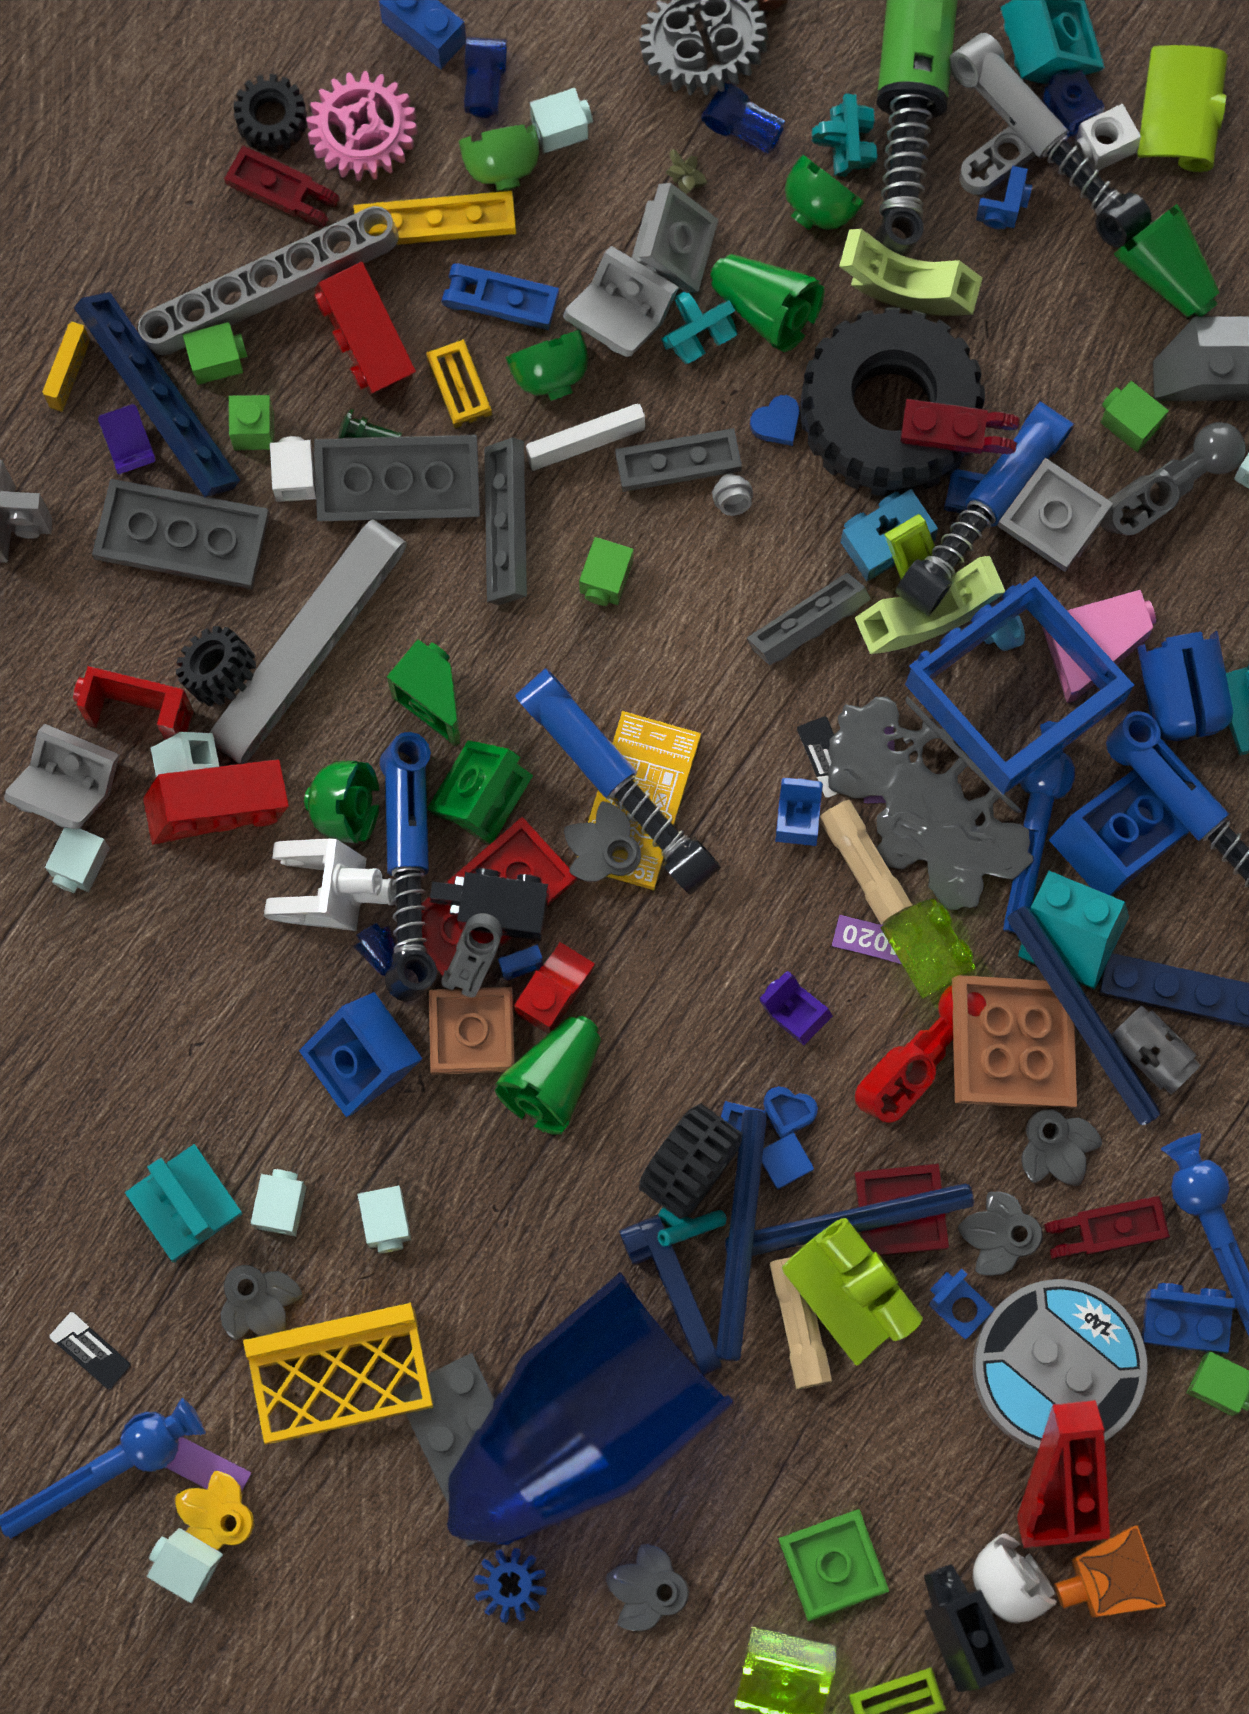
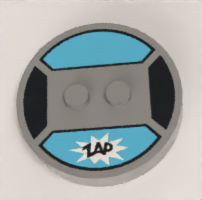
(1058, 1347)

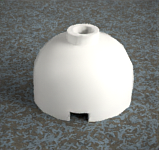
(1010, 1583)

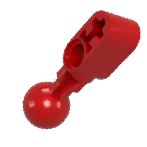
(877, 1091)

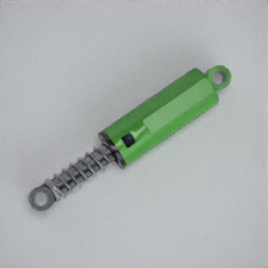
(913, 90)

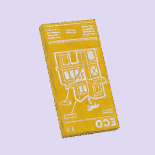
(663, 764)

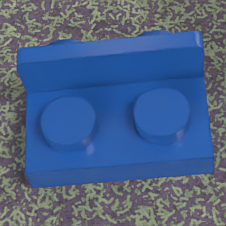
(1188, 1319)

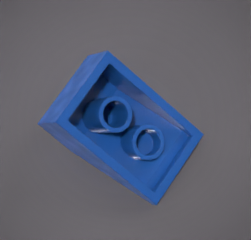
(1118, 834)

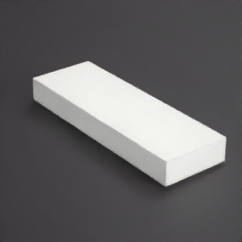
(585, 436)

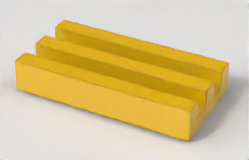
(470, 413)

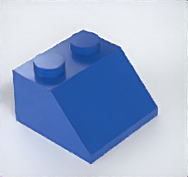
(360, 1053)

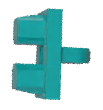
(843, 136)
(715, 320)

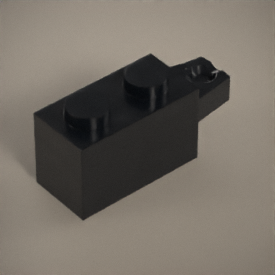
(515, 903)
(965, 1631)

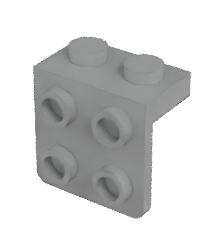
(622, 303)
(64, 778)

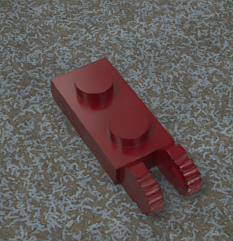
(279, 186)
(956, 428)
(1112, 1227)

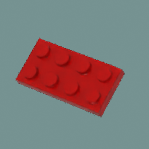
(512, 853)

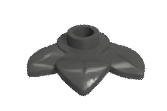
(599, 841)
(1062, 1152)
(994, 1234)
(262, 1307)
(641, 1586)

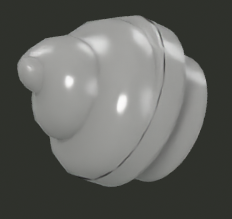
(732, 494)

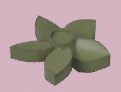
(685, 172)

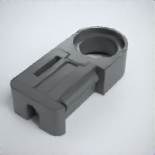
(471, 957)

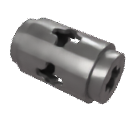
(1173, 1062)

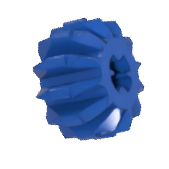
(496, 1586)

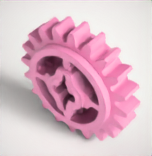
(337, 110)

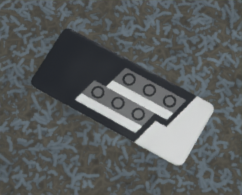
(815, 739)
(90, 1350)

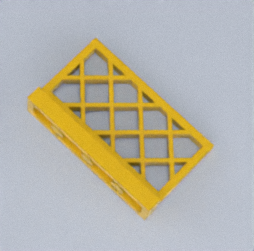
(330, 1337)

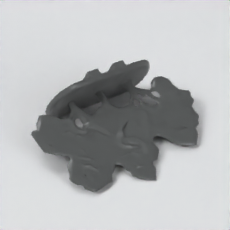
(924, 809)

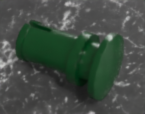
(356, 428)

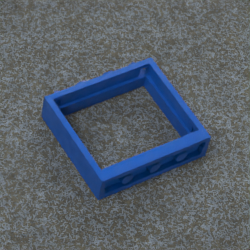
(1074, 640)

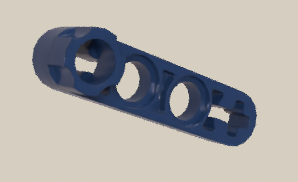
(643, 1244)

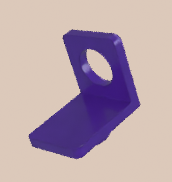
(126, 438)

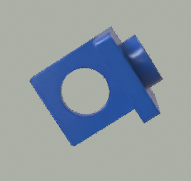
(950, 1289)

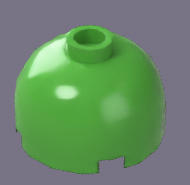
(501, 155)

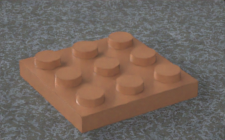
(1017, 1046)

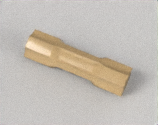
(879, 885)
(802, 1331)

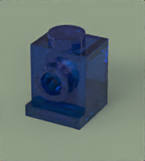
(1069, 110)

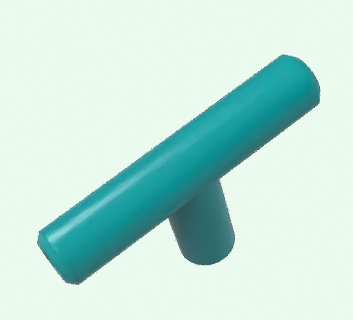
(687, 1227)

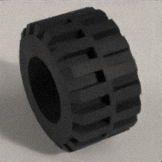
(690, 1161)

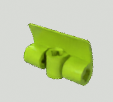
(1183, 105)
(851, 1290)

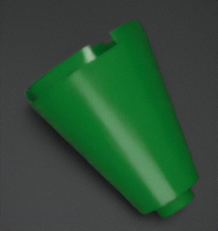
(1172, 263)
(769, 298)
(551, 1075)

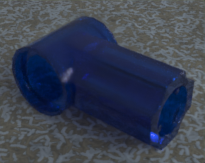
(484, 68)
(735, 114)

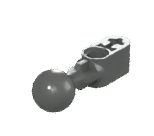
(1215, 450)

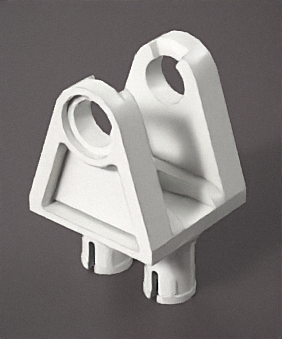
(343, 887)

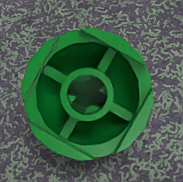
(819, 197)
(550, 365)
(342, 801)

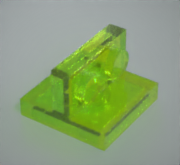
(785, 1674)

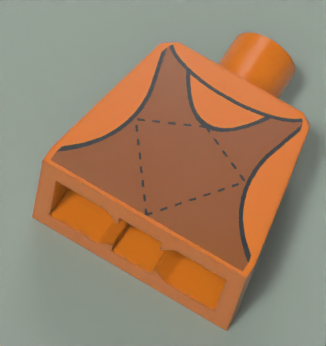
(1113, 1577)

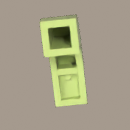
(908, 283)
(898, 624)

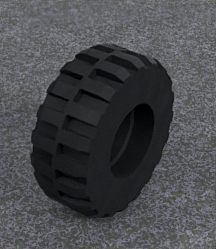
(874, 347)

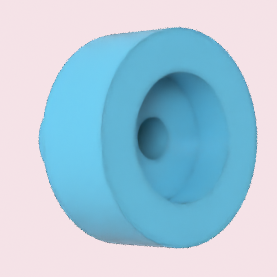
(1009, 636)

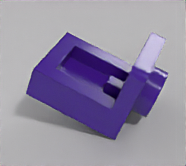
(794, 1008)

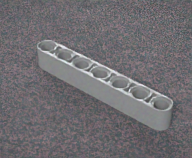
(280, 263)
(307, 641)

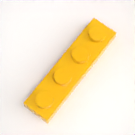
(448, 217)

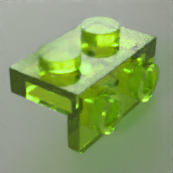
(928, 946)

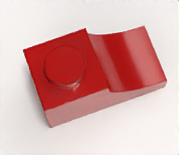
(553, 988)

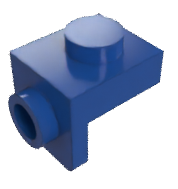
(1004, 214)
(799, 811)

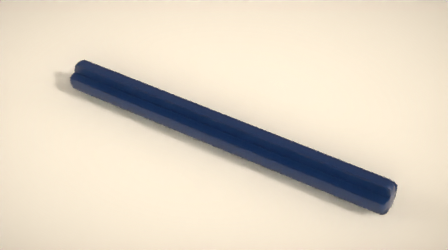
(1083, 1015)
(864, 1217)
(741, 1236)

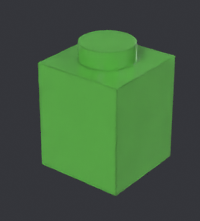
(214, 352)
(1133, 415)
(251, 422)
(606, 572)
(1221, 1384)

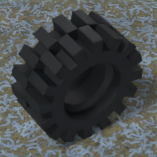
(265, 92)
(226, 677)

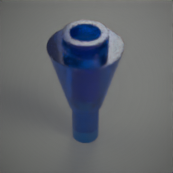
(376, 947)

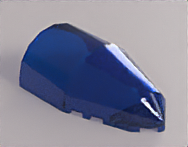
(580, 1422)

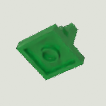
(481, 790)

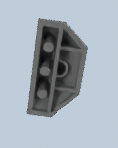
(1205, 362)

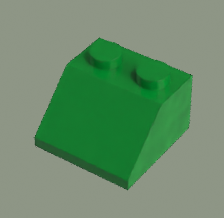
(426, 689)

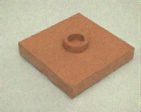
(471, 1032)

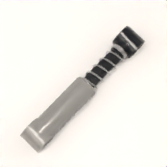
(983, 66)

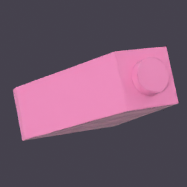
(1115, 625)

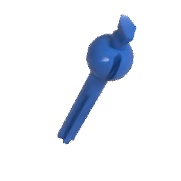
(1044, 785)
(1201, 1190)
(146, 1442)

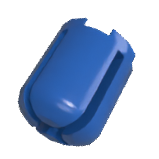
(1187, 686)

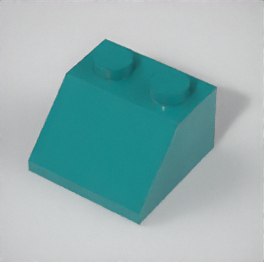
(1051, 38)
(1079, 924)

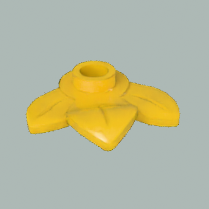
(208, 1509)

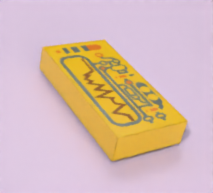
(66, 366)

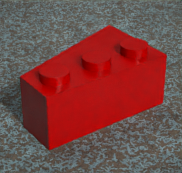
(363, 329)
(214, 800)
(1068, 1480)

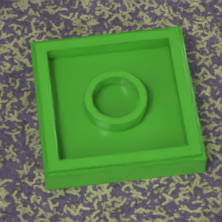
(833, 1565)

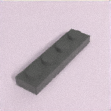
(505, 521)

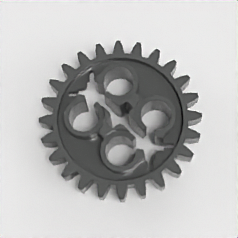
(677, 52)

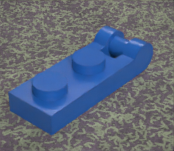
(501, 296)

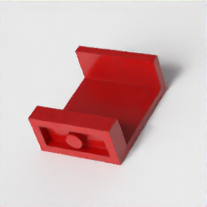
(101, 684)

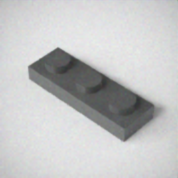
(678, 460)
(808, 619)

